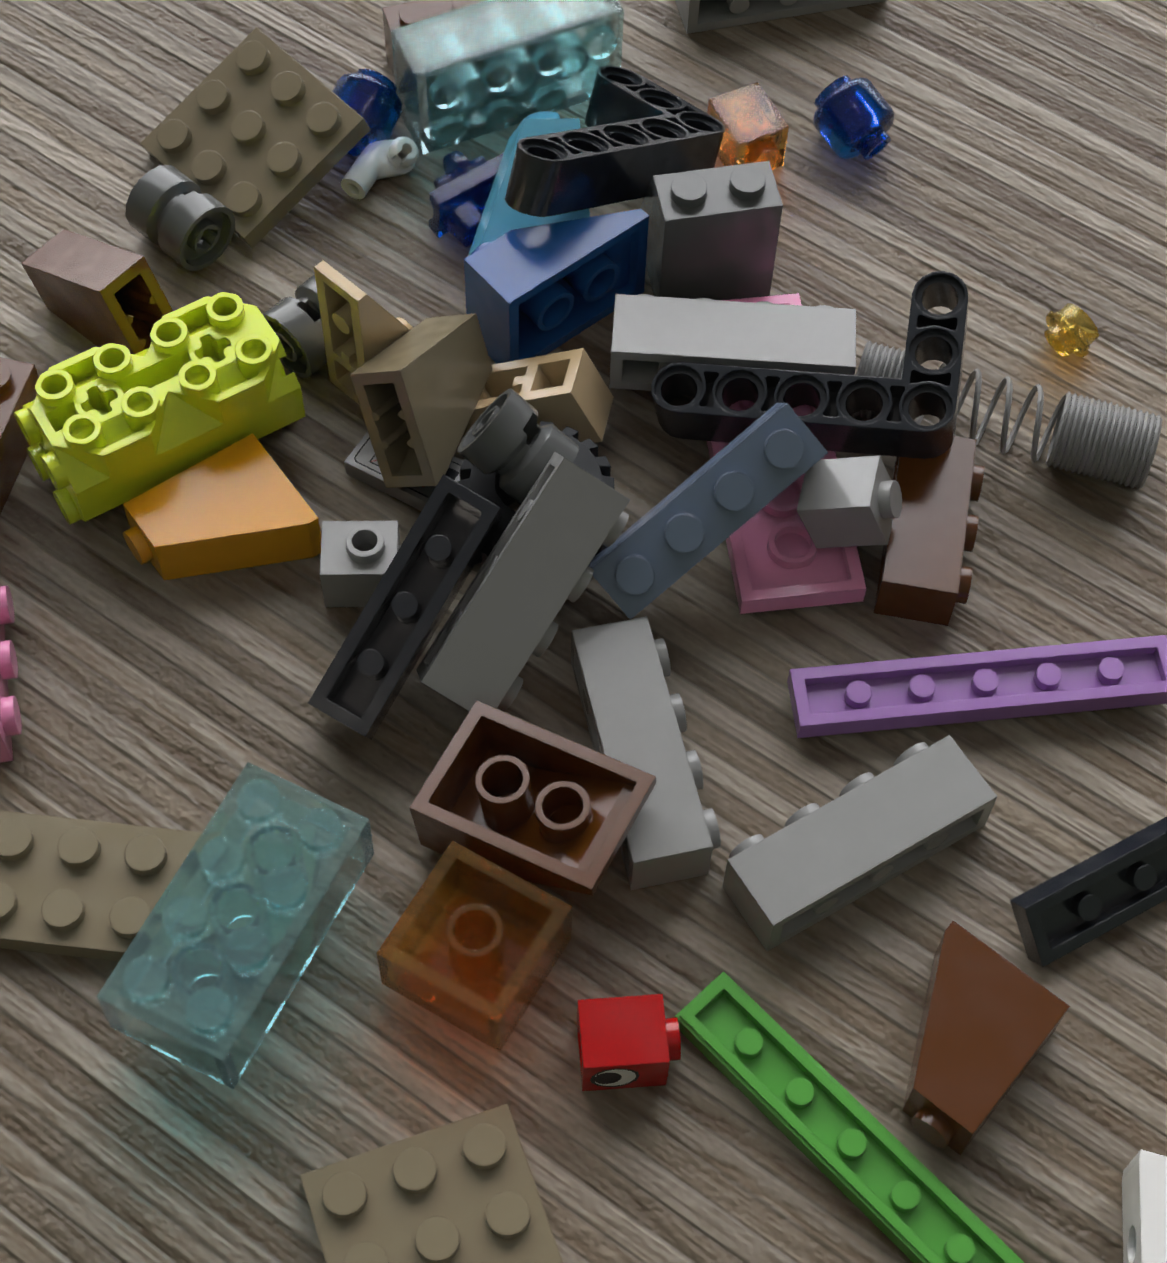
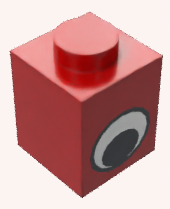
(625, 1042)

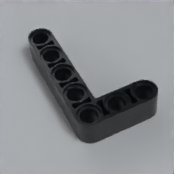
(628, 139)
(838, 395)

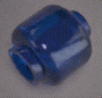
(375, 100)
(853, 117)

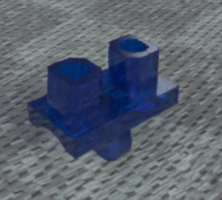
(462, 195)

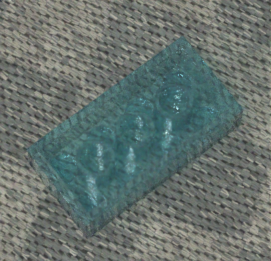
(499, 64)
(238, 925)

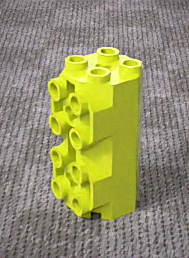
(128, 421)

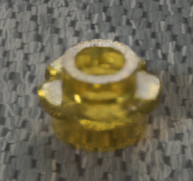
(1070, 331)

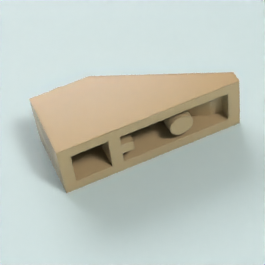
(352, 326)
(559, 386)

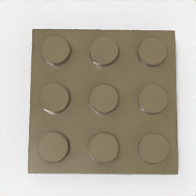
(257, 134)
(434, 1199)

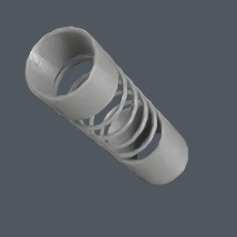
(1087, 435)

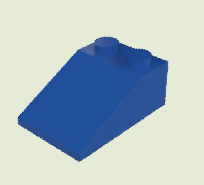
(553, 280)

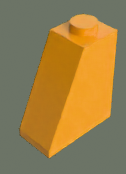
(222, 516)

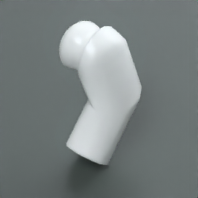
(380, 161)

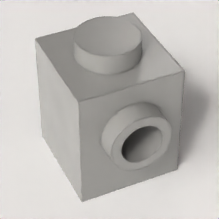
(849, 502)
(355, 559)

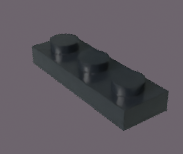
(1094, 895)

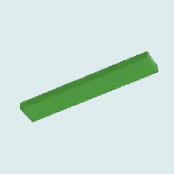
(835, 1130)

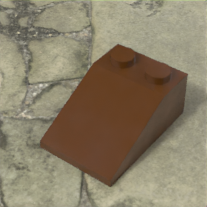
(529, 801)

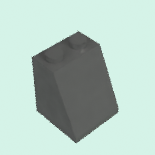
(713, 232)

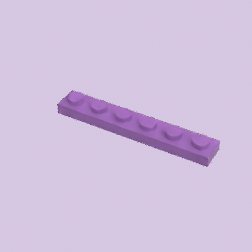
(978, 686)

